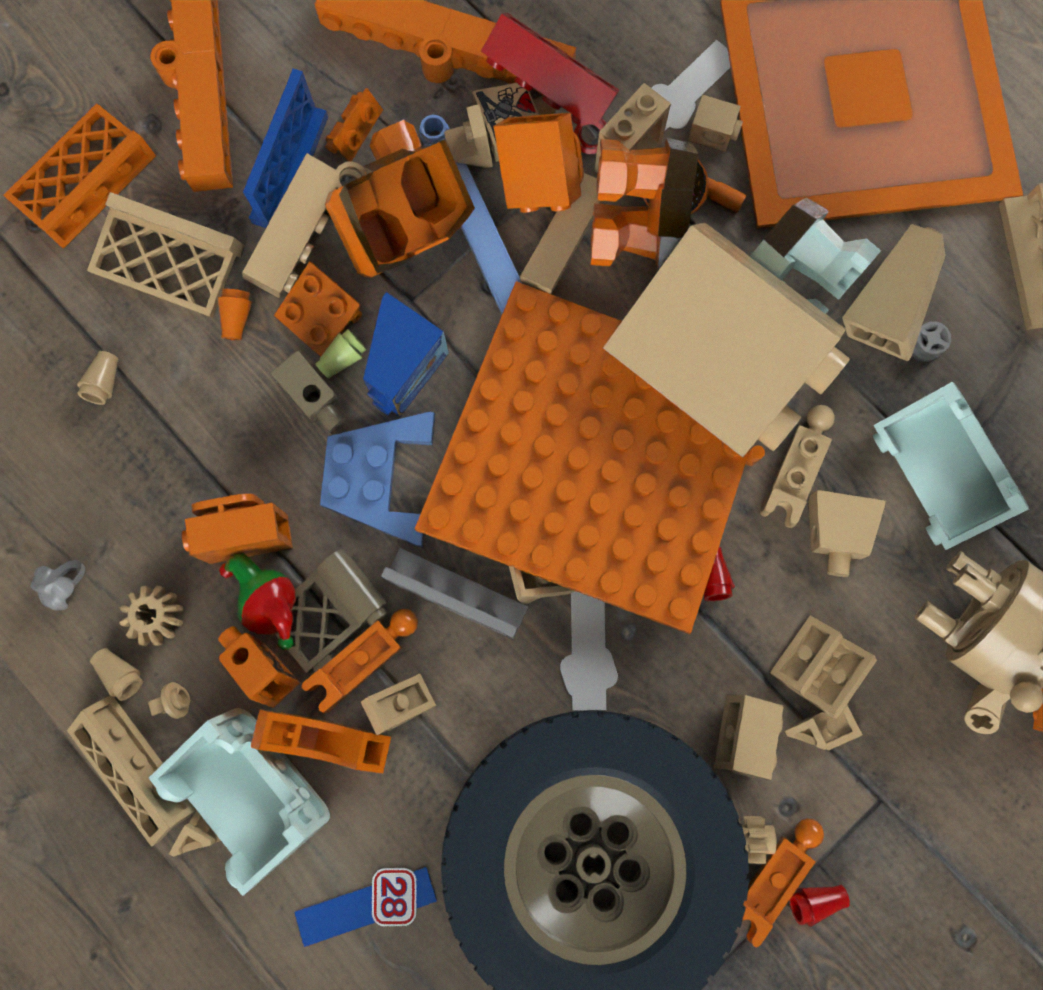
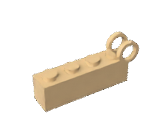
(294, 224)

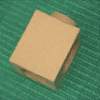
(715, 123)

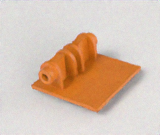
(317, 309)

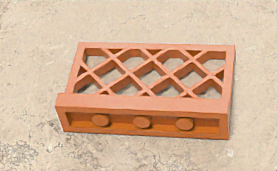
(89, 197)

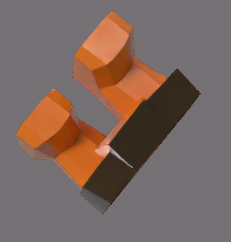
(662, 176)
(401, 203)

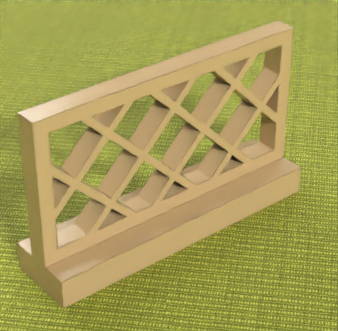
(165, 226)

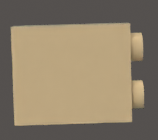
(728, 341)

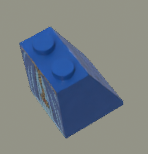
(401, 356)

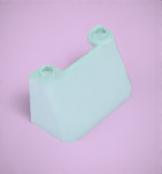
(950, 466)
(244, 794)

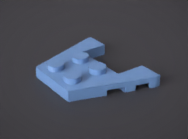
(362, 469)

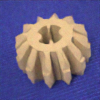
(140, 608)

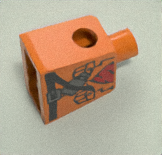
(255, 668)

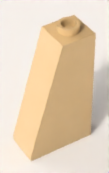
(898, 295)

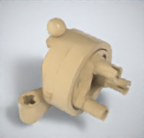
(995, 638)

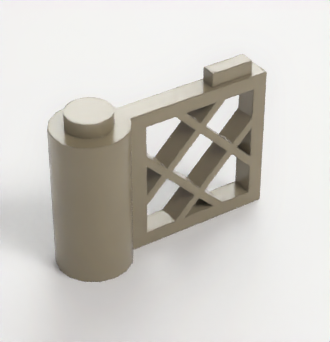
(350, 594)

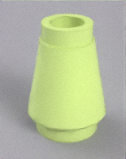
(340, 354)

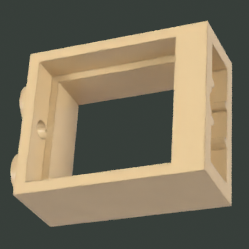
(641, 129)

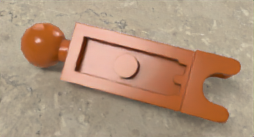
(361, 659)
(779, 879)

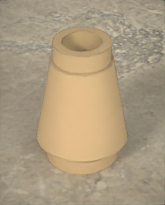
(99, 378)
(116, 674)

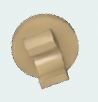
(173, 701)

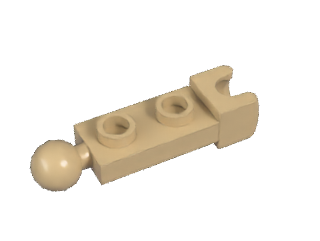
(800, 466)

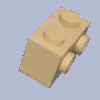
(749, 736)

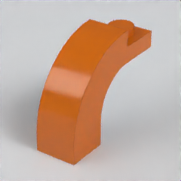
(321, 741)

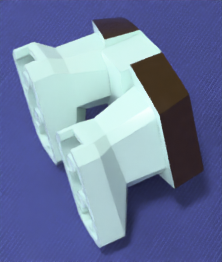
(811, 247)

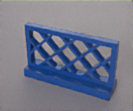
(290, 136)

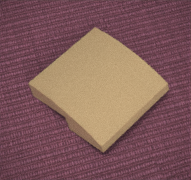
(823, 667)

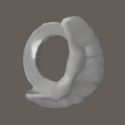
(54, 588)

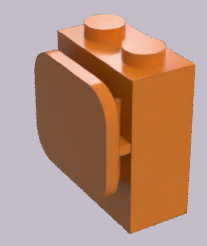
(539, 161)
(235, 526)

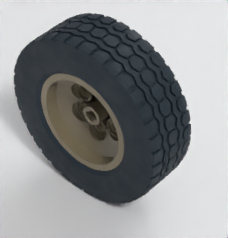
(682, 830)

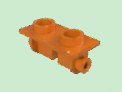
(359, 120)

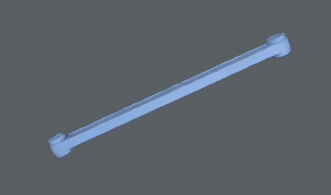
(479, 227)

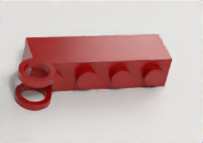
(551, 72)

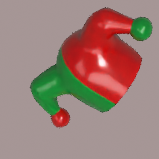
(263, 598)

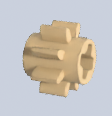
(759, 839)

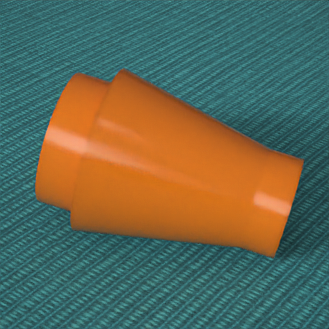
(233, 311)

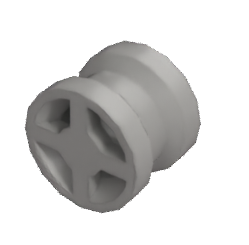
(937, 339)

